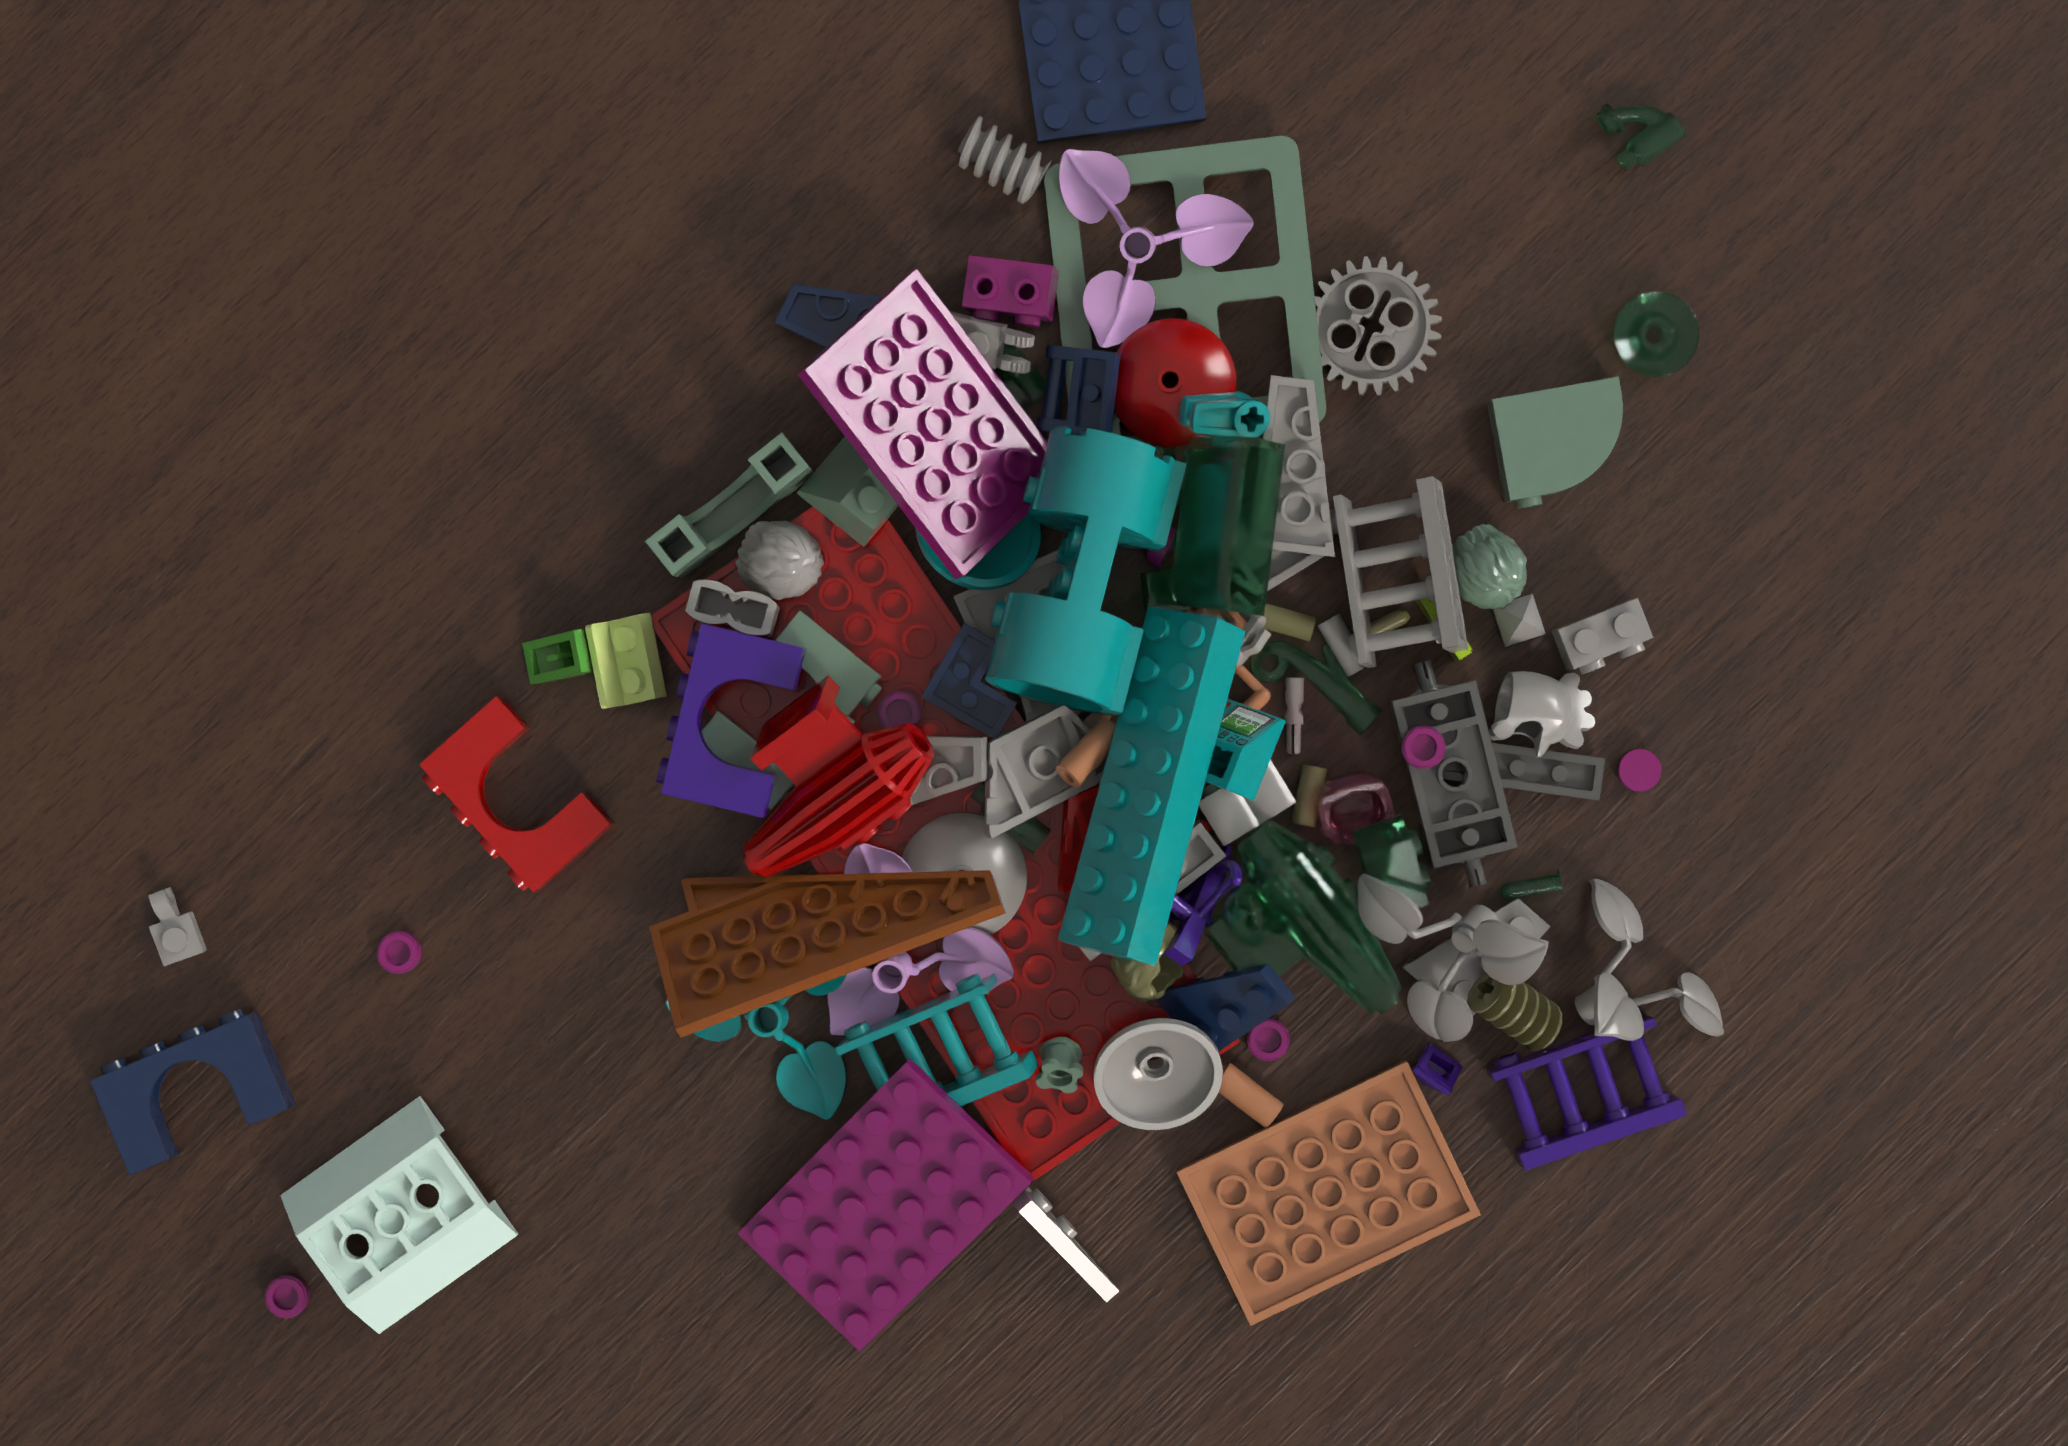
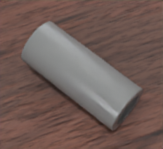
(1337, 637)

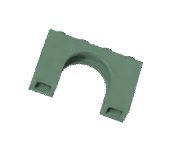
(695, 538)
(822, 658)

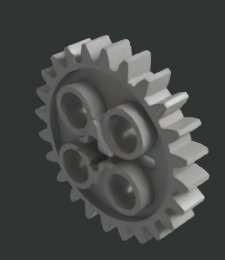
(1408, 341)

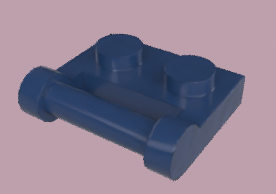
(1091, 389)

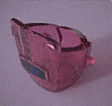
(1351, 804)

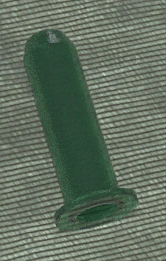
(1532, 886)

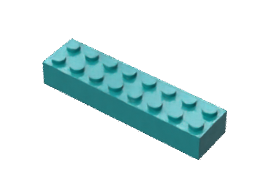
(1152, 785)

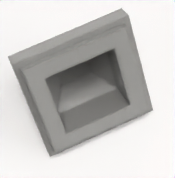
(1519, 620)

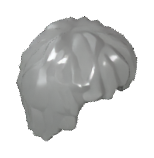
(779, 559)

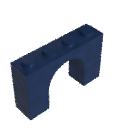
(132, 1091)

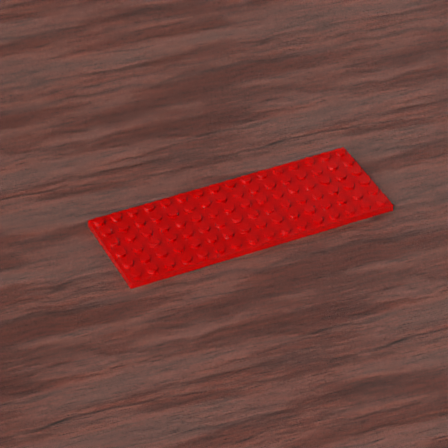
(900, 627)

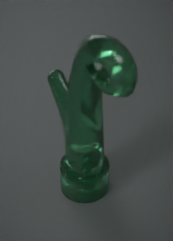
(1326, 679)

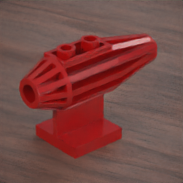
(840, 779)

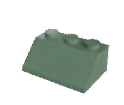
(849, 493)

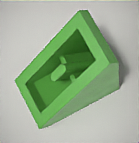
(558, 657)

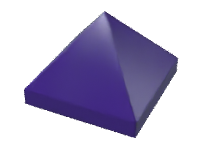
(1437, 1069)

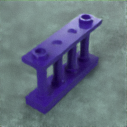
(1577, 1133)

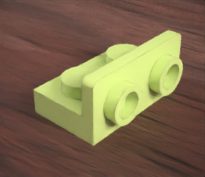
(625, 661)

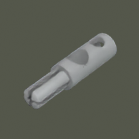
(1294, 698)

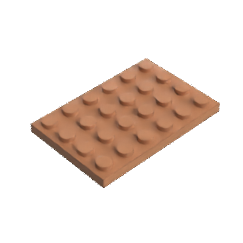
(1328, 1192)

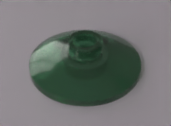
(1676, 326)

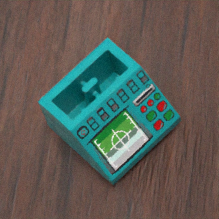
(1243, 749)

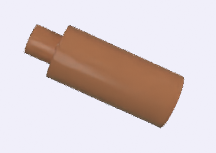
(1087, 753)
(1249, 1096)

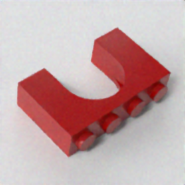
(461, 771)

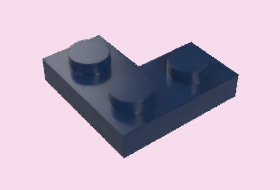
(958, 685)

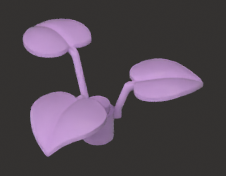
(1117, 304)
(874, 994)

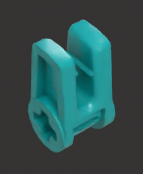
(1224, 414)

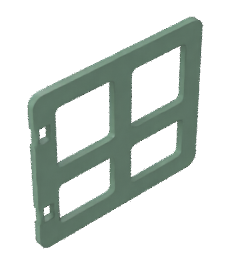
(1201, 288)

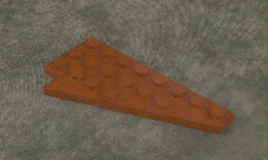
(783, 934)

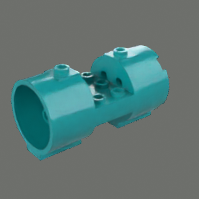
(1104, 497)

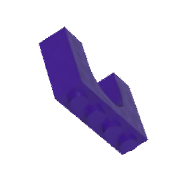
(693, 768)

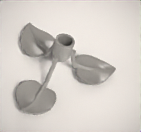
(1506, 952)
(1607, 1001)

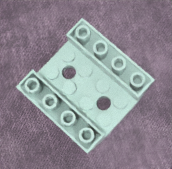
(373, 1194)

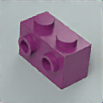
(1010, 290)

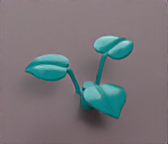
(807, 1079)

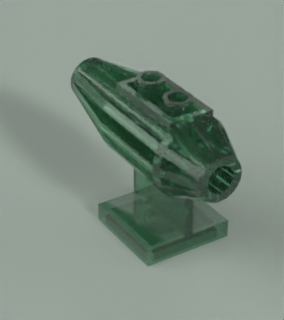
(1322, 915)

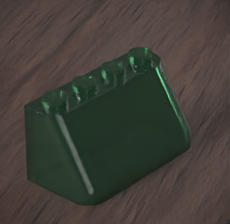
(1226, 523)

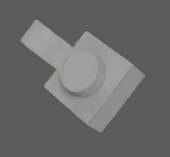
(175, 934)

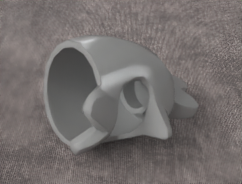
(1542, 710)

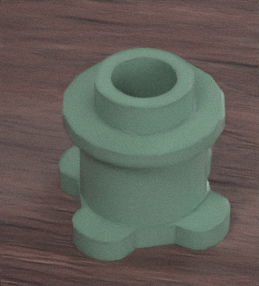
(1060, 1065)

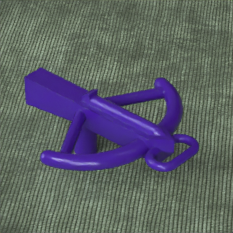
(1202, 897)

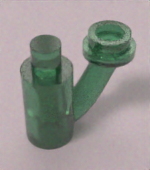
(1659, 136)

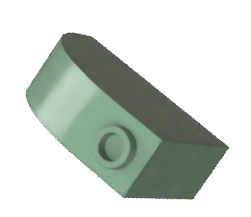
(1554, 437)

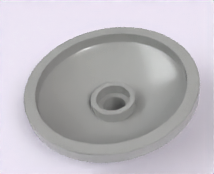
(960, 843)
(1162, 1090)

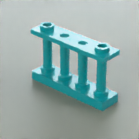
(971, 1082)

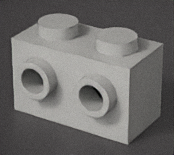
(1602, 634)

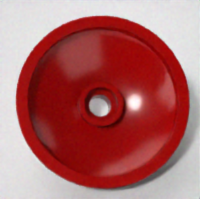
(1164, 348)

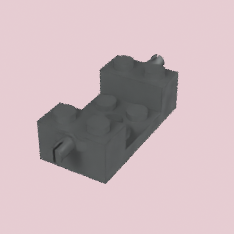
(1466, 819)

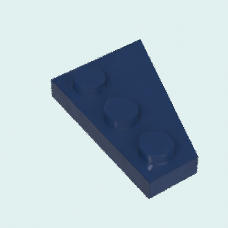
(821, 312)
(1229, 1003)

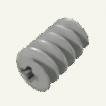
(1001, 161)

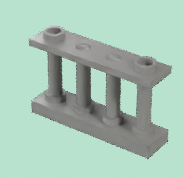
(1439, 587)

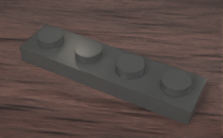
(1551, 774)

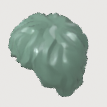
(1489, 567)

